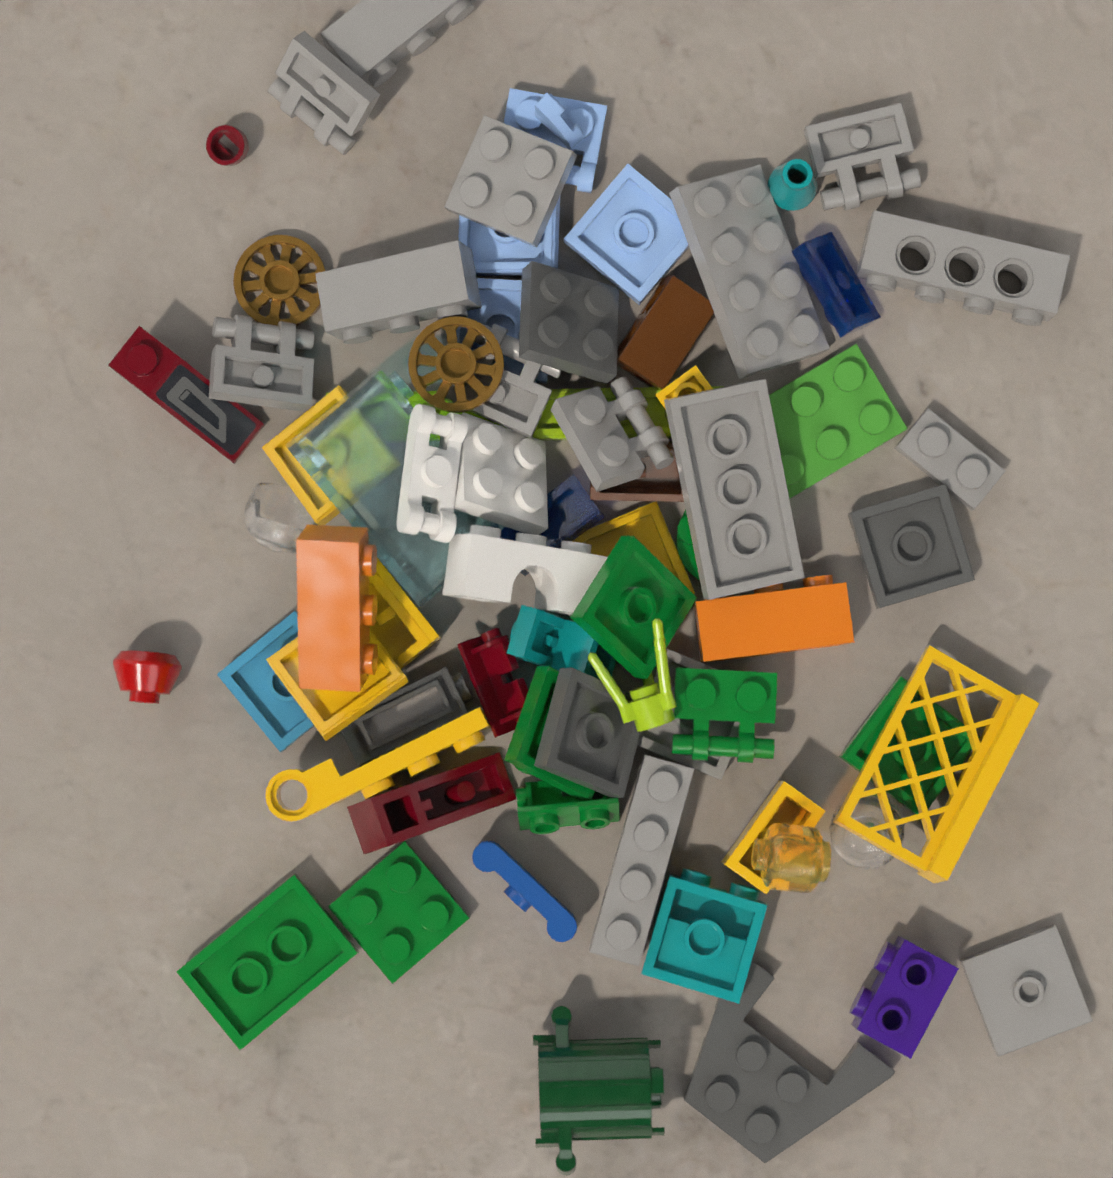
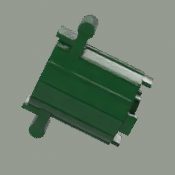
(594, 1089)

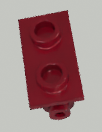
(491, 677)

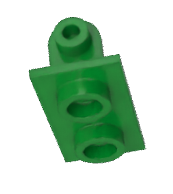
(545, 810)

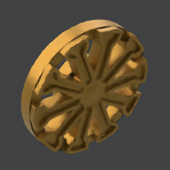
(278, 280)
(456, 364)

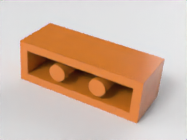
(335, 607)
(774, 620)

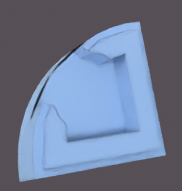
(550, 113)

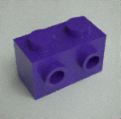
(902, 996)

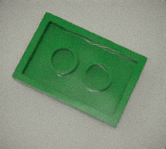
(267, 961)

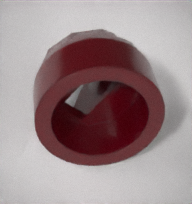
(222, 154)

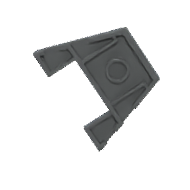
(760, 1090)

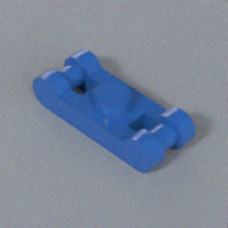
(525, 889)

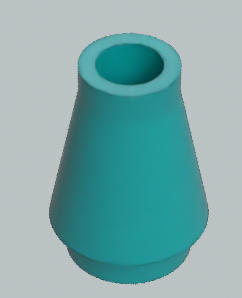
(792, 195)

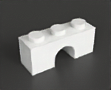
(485, 568)

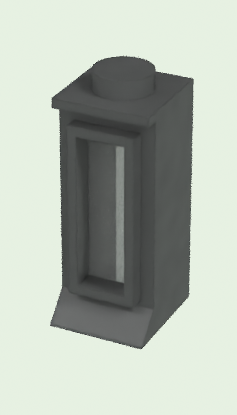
(407, 715)

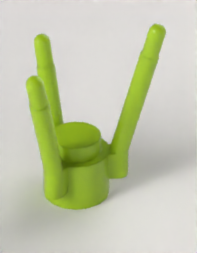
(650, 703)

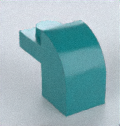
(554, 642)

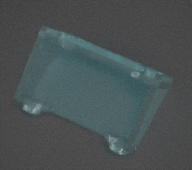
(358, 463)

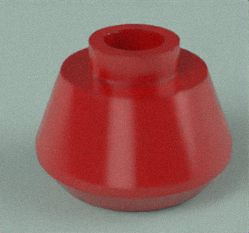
(146, 674)

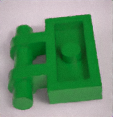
(724, 696)

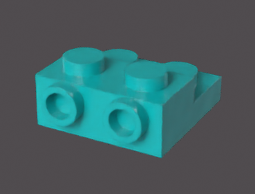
(705, 935)

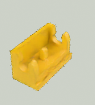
(399, 622)

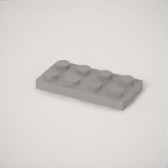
(749, 271)
(734, 488)

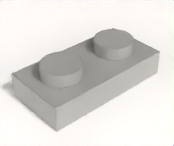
(950, 459)

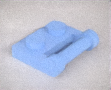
(589, 116)

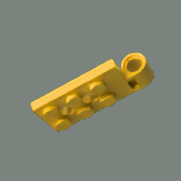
(328, 788)

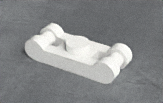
(431, 473)

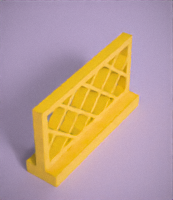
(975, 785)

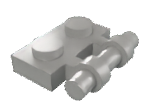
(322, 93)
(859, 142)
(261, 376)
(518, 399)
(601, 442)

